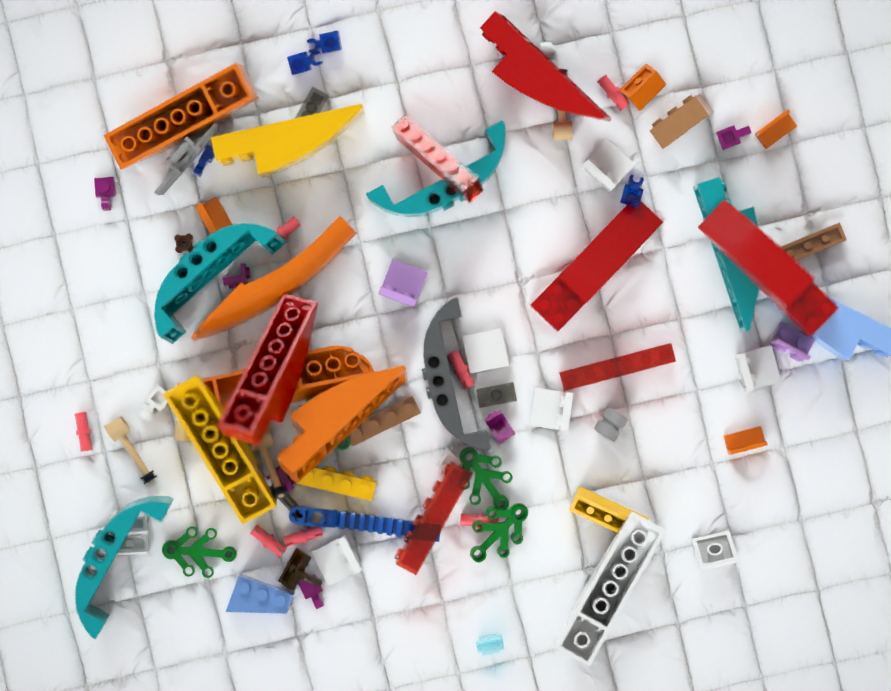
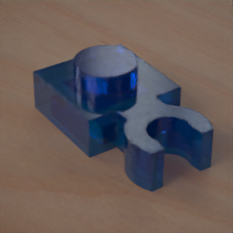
(328, 42)
(302, 62)
(207, 156)
(632, 192)

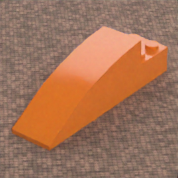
(182, 116)
(334, 416)

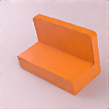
(643, 87)
(776, 129)
(213, 215)
(744, 440)

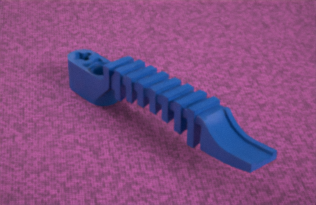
(353, 521)

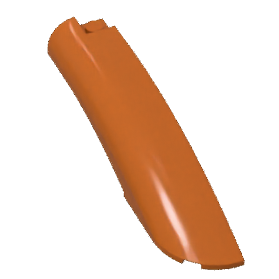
(265, 293)
(321, 371)

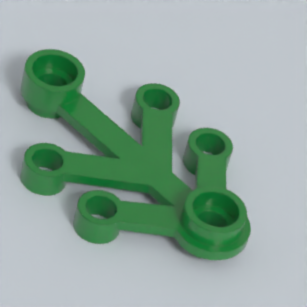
(483, 476)
(500, 529)
(196, 551)

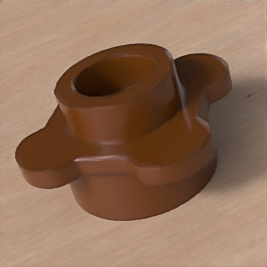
(184, 238)

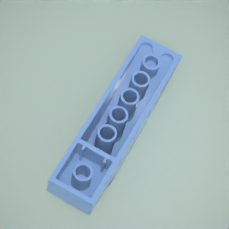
(852, 329)

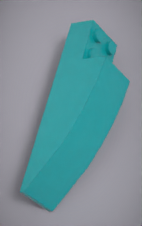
(740, 288)

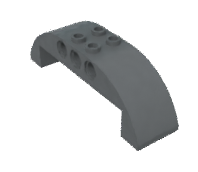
(435, 347)

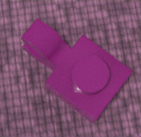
(730, 136)
(105, 189)
(310, 590)

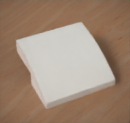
(486, 350)
(138, 538)

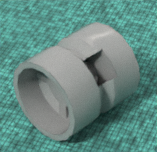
(610, 424)

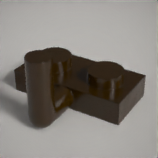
(295, 570)

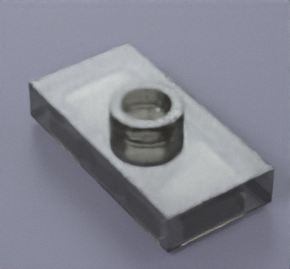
(313, 103)
(496, 394)

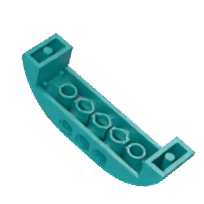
(419, 204)
(201, 267)
(89, 579)

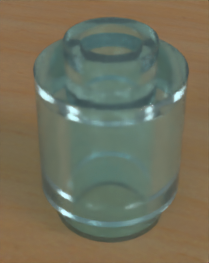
(490, 644)

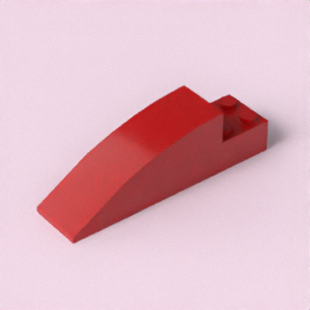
(534, 73)
(595, 265)
(769, 267)
(272, 372)

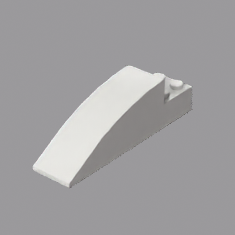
(609, 588)

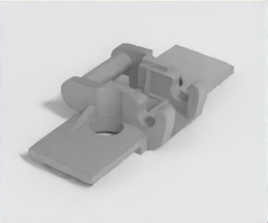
(176, 167)

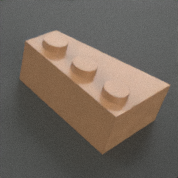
(680, 120)

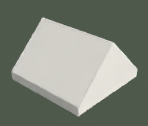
(714, 550)

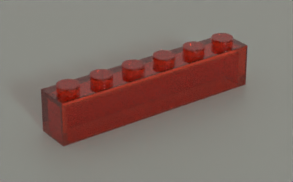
(437, 159)
(617, 366)
(433, 518)

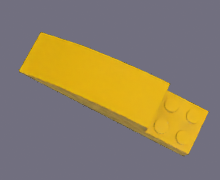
(284, 142)
(227, 458)

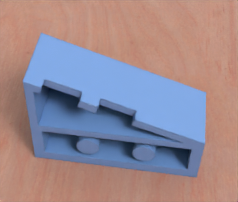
(258, 597)

